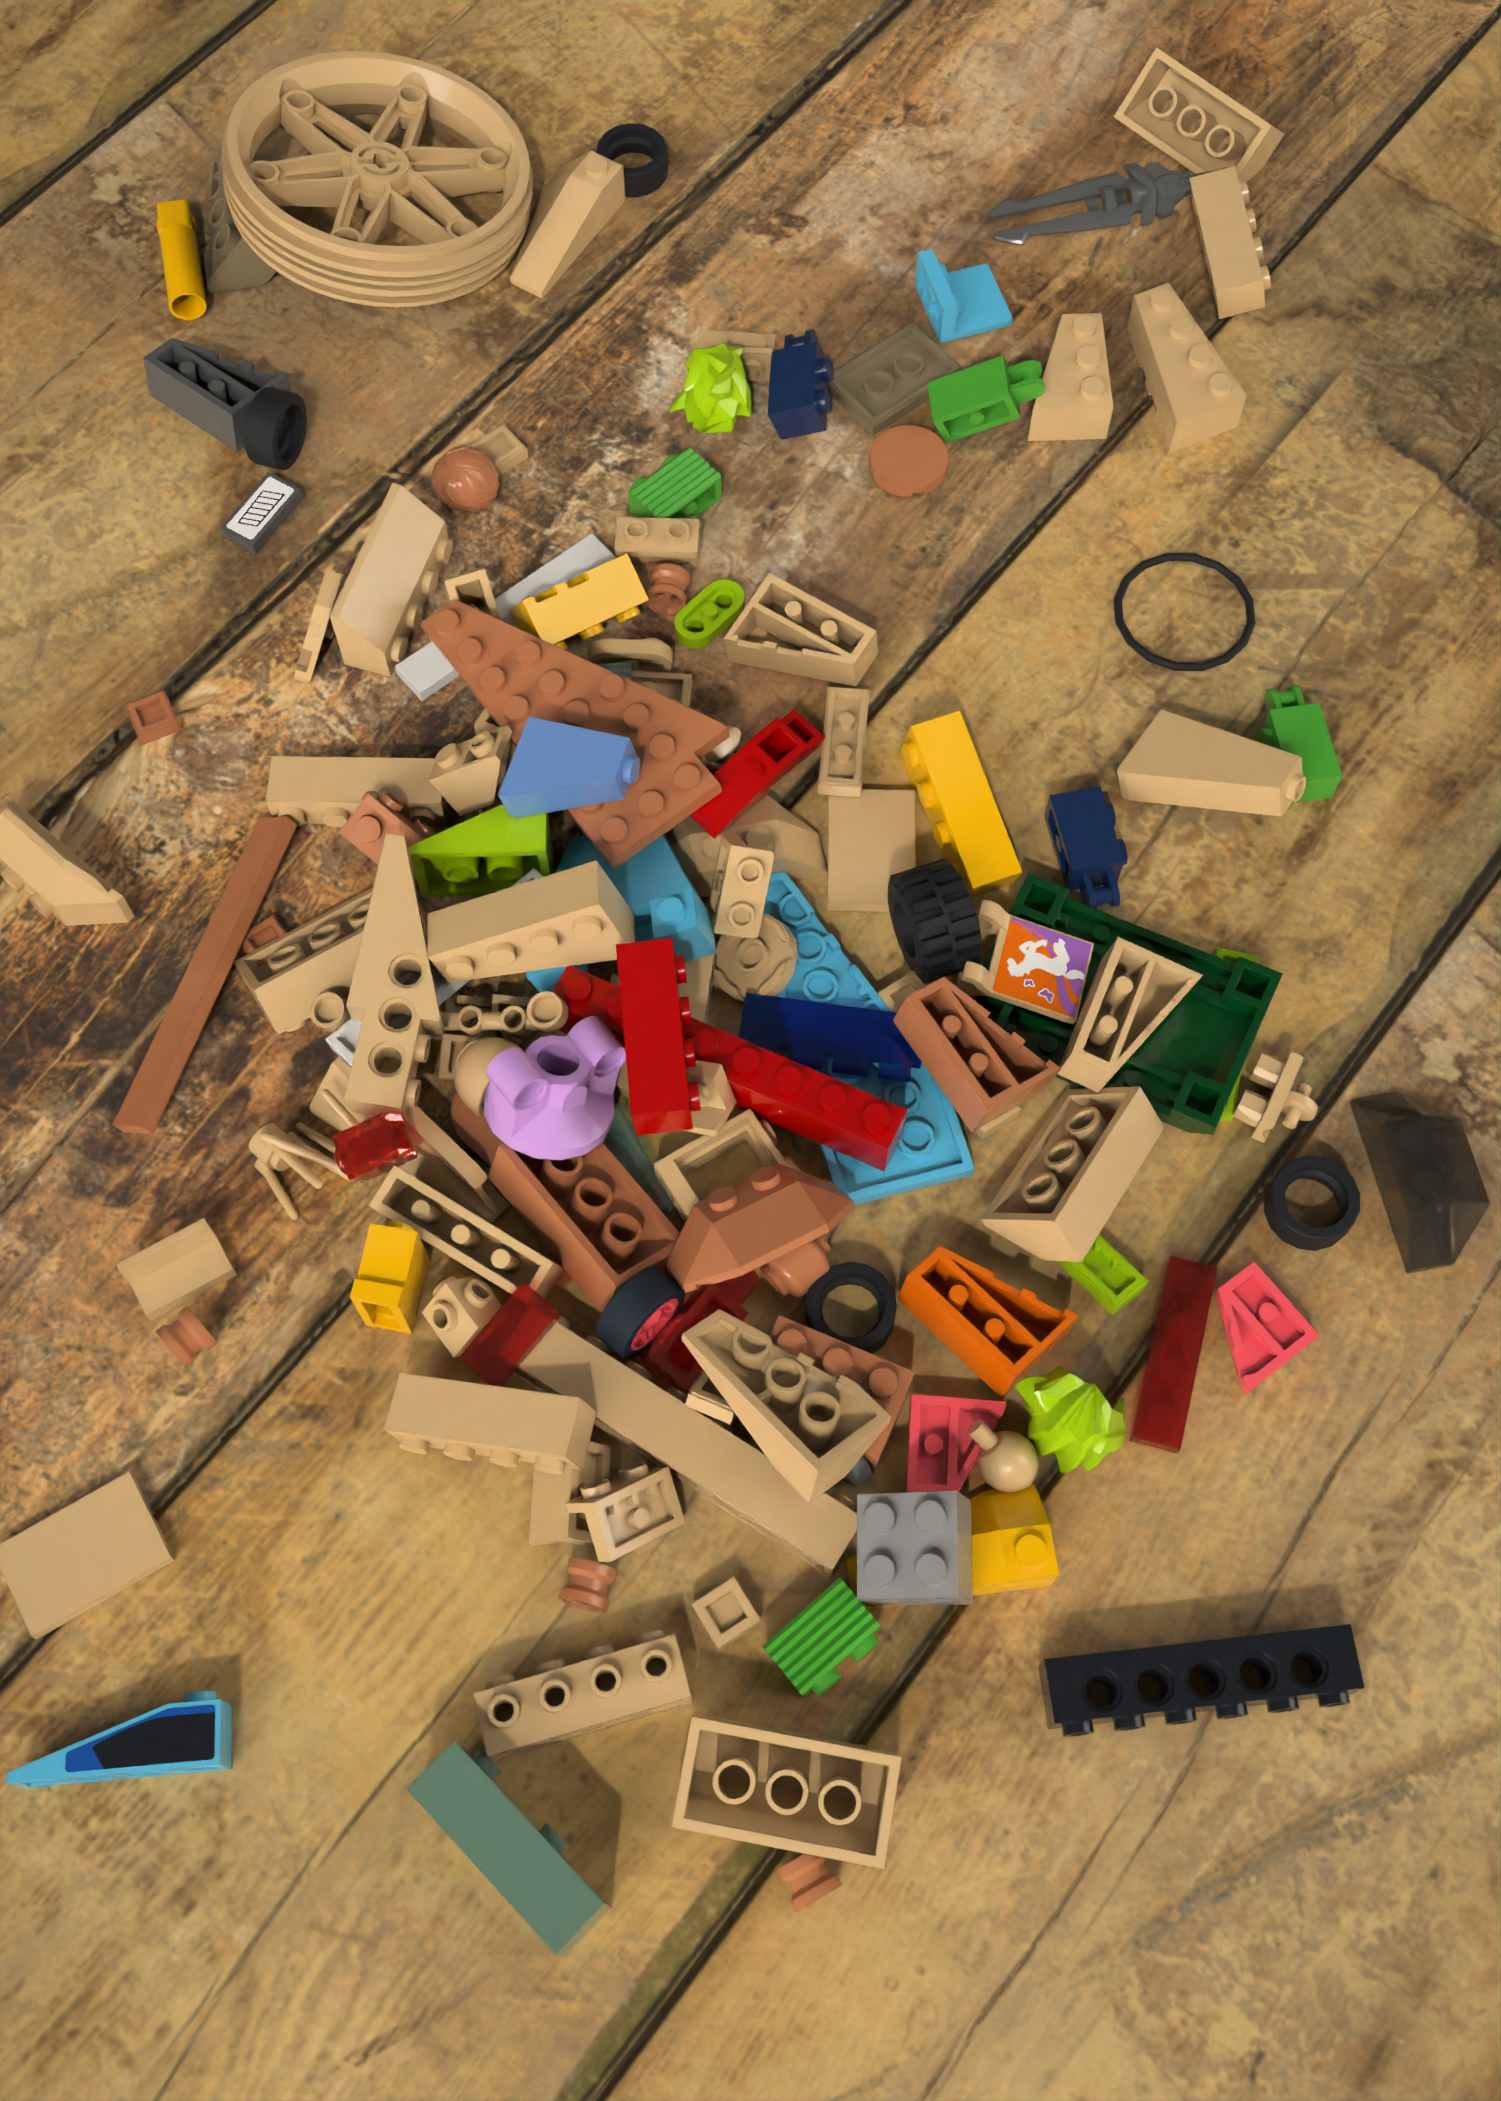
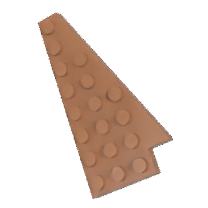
(527, 677)

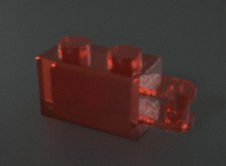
(668, 1352)

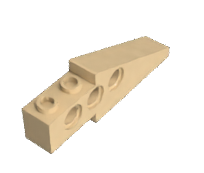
(389, 947)

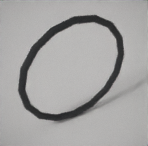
(1179, 666)

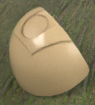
(471, 1067)

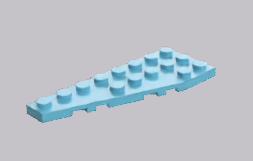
(932, 1139)

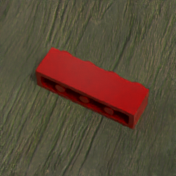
(655, 1037)

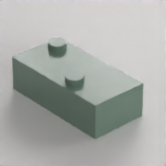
(509, 1848)

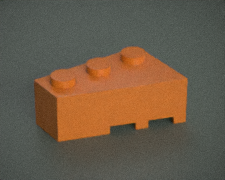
(983, 1320)

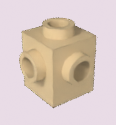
(460, 1311)

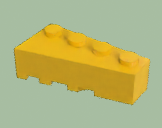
(959, 802)

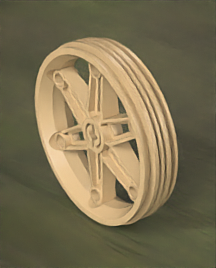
(376, 177)

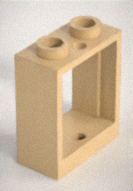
(706, 1148)

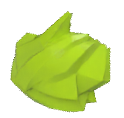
(714, 389)
(1071, 1419)

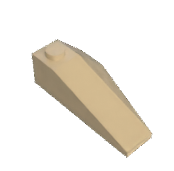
(796, 1413)

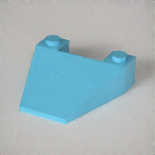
(655, 892)

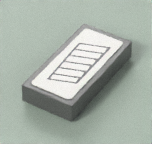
(261, 513)

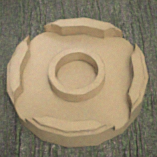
(757, 964)

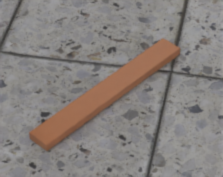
(204, 976)

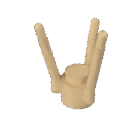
(315, 1136)
(274, 1158)

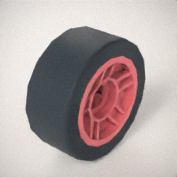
(639, 1311)

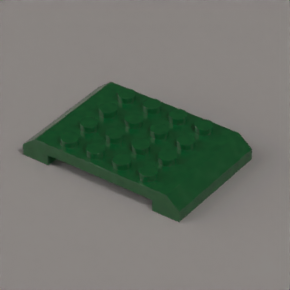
(1193, 1053)

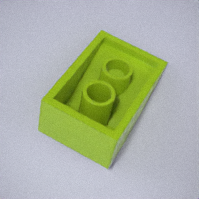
(483, 854)

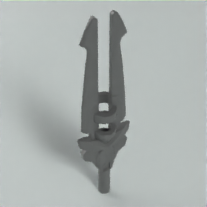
(1151, 191)

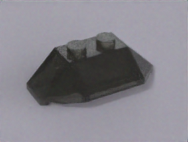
(1422, 1176)

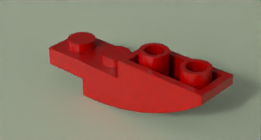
(756, 769)

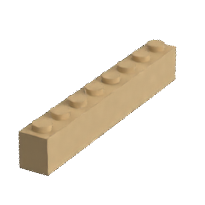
(694, 1447)

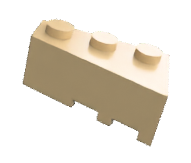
(1076, 384)
(800, 636)

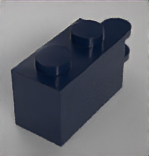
(799, 387)
(1087, 844)

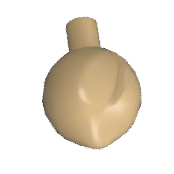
(1005, 1458)

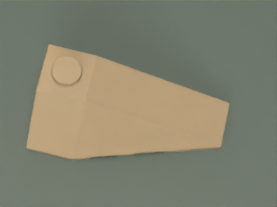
(567, 219)

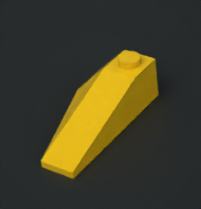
(1009, 1544)

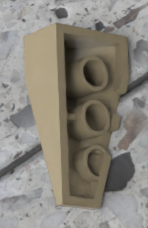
(230, 260)

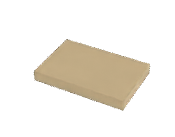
(867, 845)
(83, 1555)

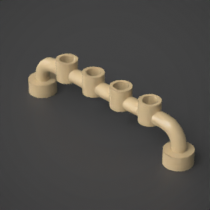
(544, 1013)

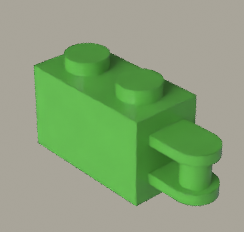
(982, 396)
(1303, 732)

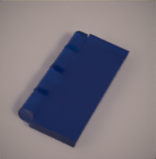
(822, 1029)

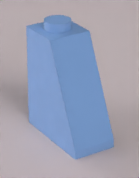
(566, 769)

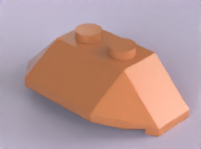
(754, 1224)

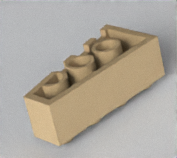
(1182, 370)
(532, 926)

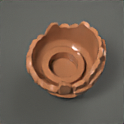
(465, 479)

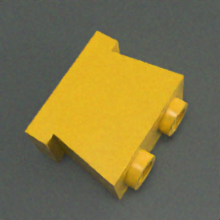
(391, 1277)

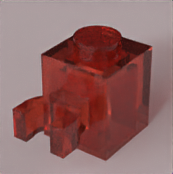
(373, 1147)

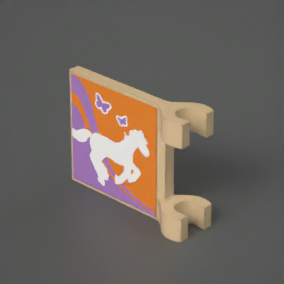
(1029, 965)

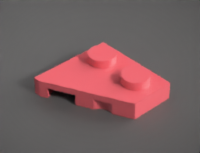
(1260, 1326)
(938, 1440)

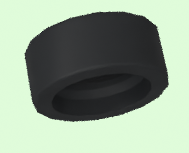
(637, 139)
(275, 428)
(1335, 1179)
(857, 1275)

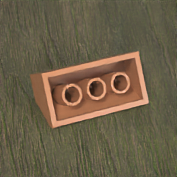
(587, 1216)

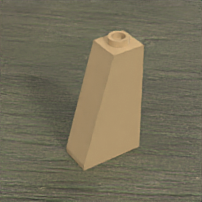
(1209, 769)

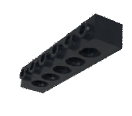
(1327, 1650)

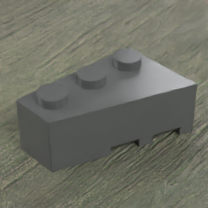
(207, 388)

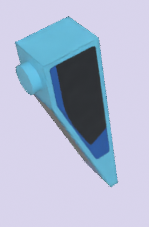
(162, 1742)

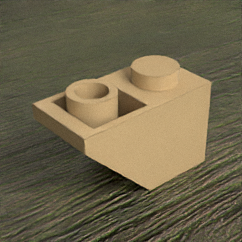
(472, 770)

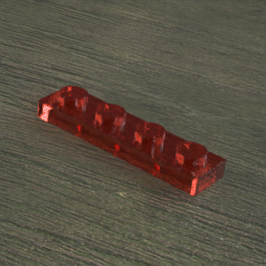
(1173, 1355)

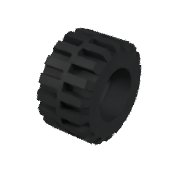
(934, 920)

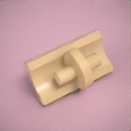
(1263, 1111)

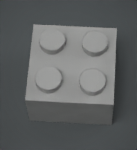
(914, 1549)

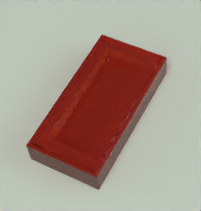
(510, 1335)

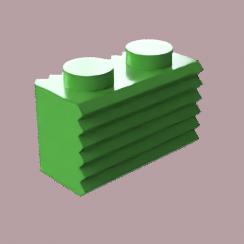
(677, 490)
(823, 1639)

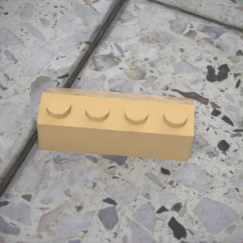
(1196, 120)
(390, 583)
(315, 963)
(1075, 1172)
(787, 1790)

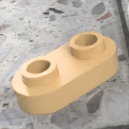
(644, 654)

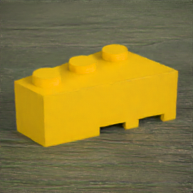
(582, 603)

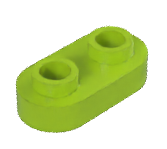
(705, 615)

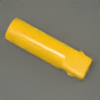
(181, 259)

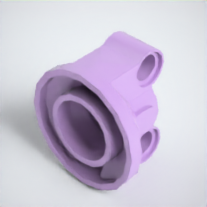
(556, 1093)

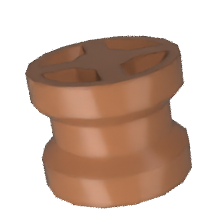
(668, 589)
(186, 1336)
(588, 1585)
(808, 1879)

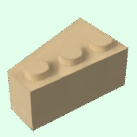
(1122, 1009)

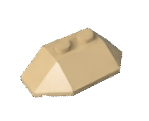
(763, 826)
(53, 873)

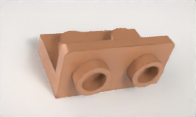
(375, 818)

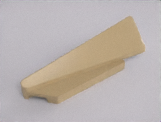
(439, 1159)

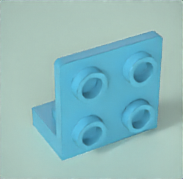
(961, 300)

